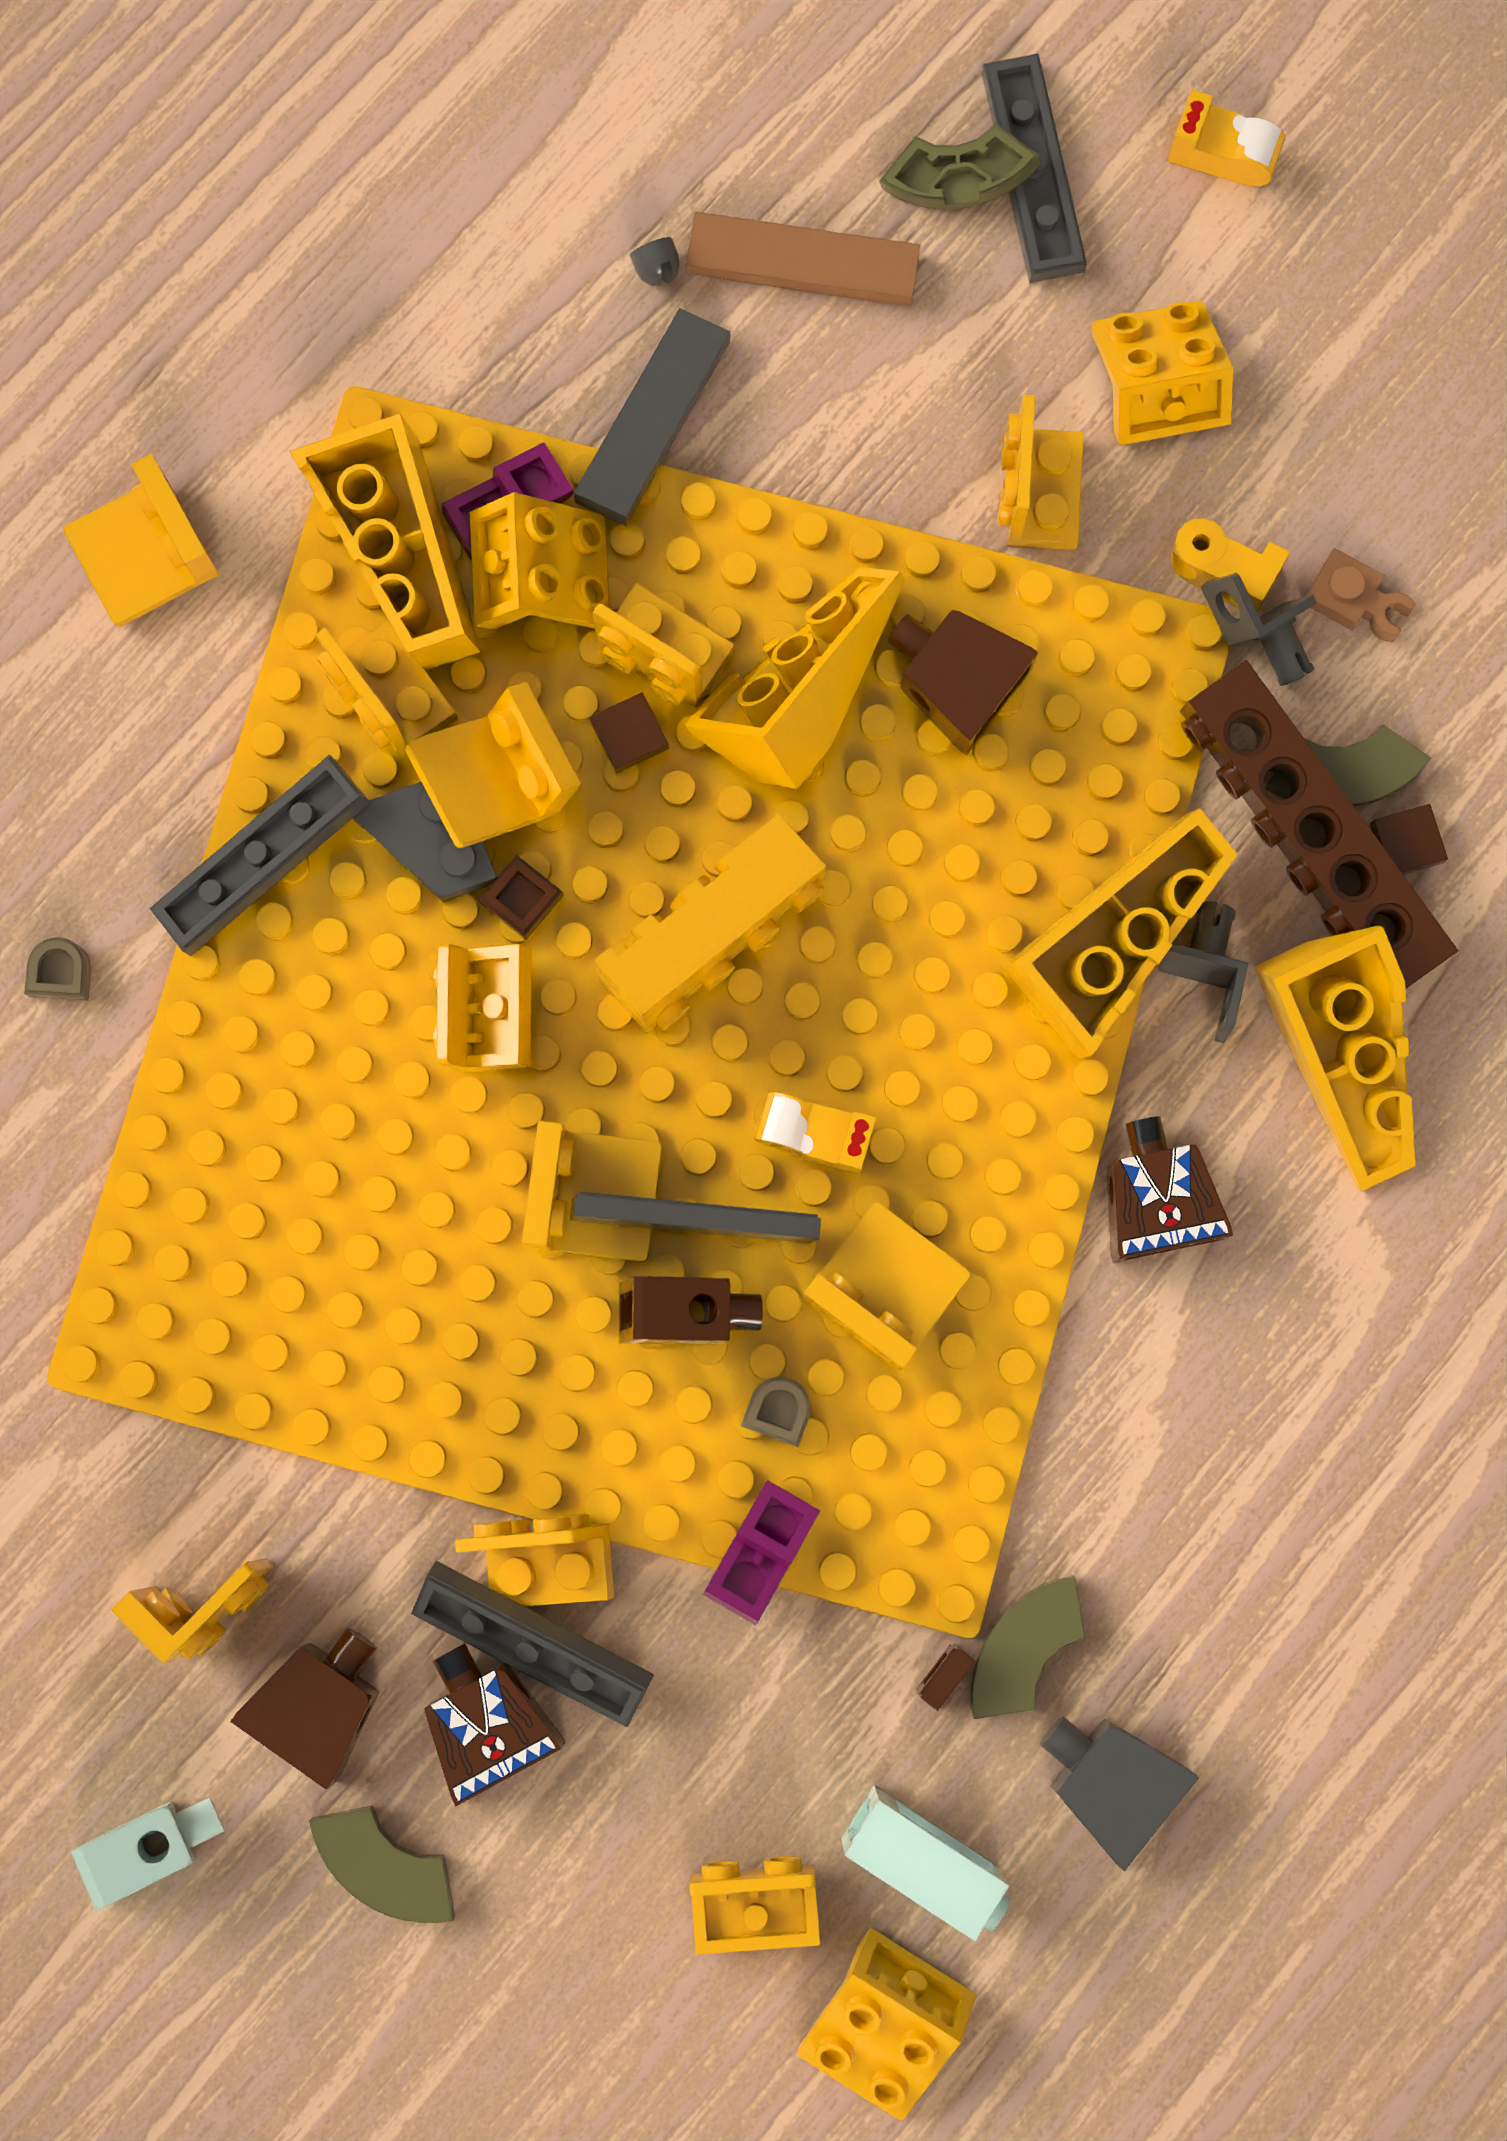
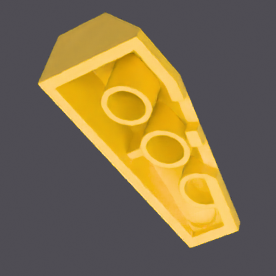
(793, 702)
(1345, 1029)

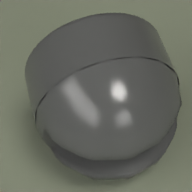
(656, 261)

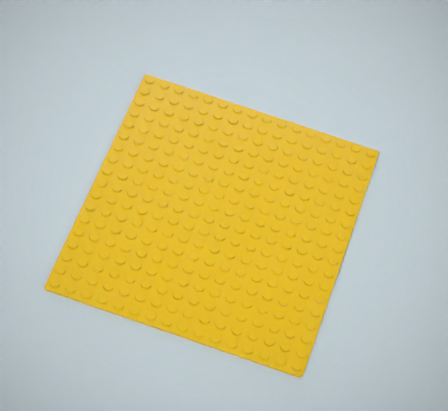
(332, 1223)

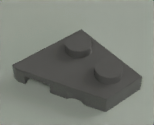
(417, 838)

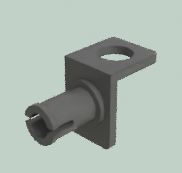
(1272, 628)
(1207, 962)

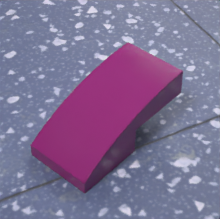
(529, 473)
(761, 1552)

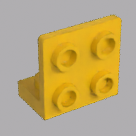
(1165, 372)
(1040, 483)
(140, 547)
(537, 562)
(662, 645)
(390, 687)
(495, 770)
(590, 1163)
(887, 1285)
(549, 1565)
(163, 1620)
(889, 2026)

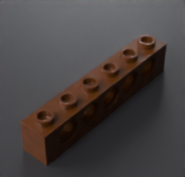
(1244, 698)

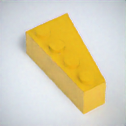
(391, 525)
(712, 925)
(1108, 944)

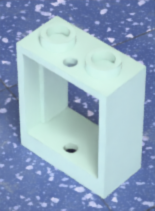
(926, 1864)

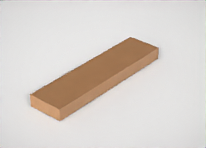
(802, 258)

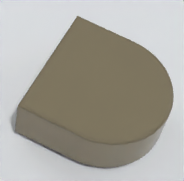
(58, 971)
(778, 1410)

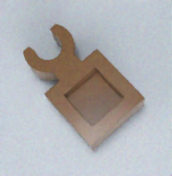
(1349, 592)

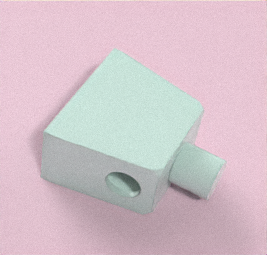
(120, 1864)

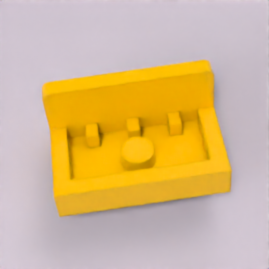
(483, 1007)
(754, 1906)

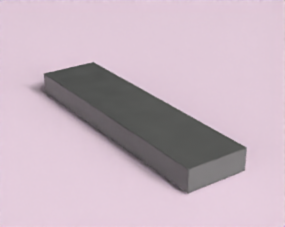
(1044, 200)
(652, 417)
(259, 855)
(695, 1217)
(531, 1643)

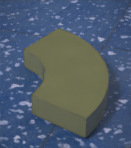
(961, 173)
(1364, 769)
(1021, 1646)
(381, 1871)

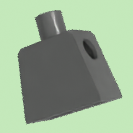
(1116, 1785)

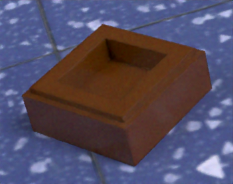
(629, 732)
(1411, 838)
(521, 897)
(944, 1676)

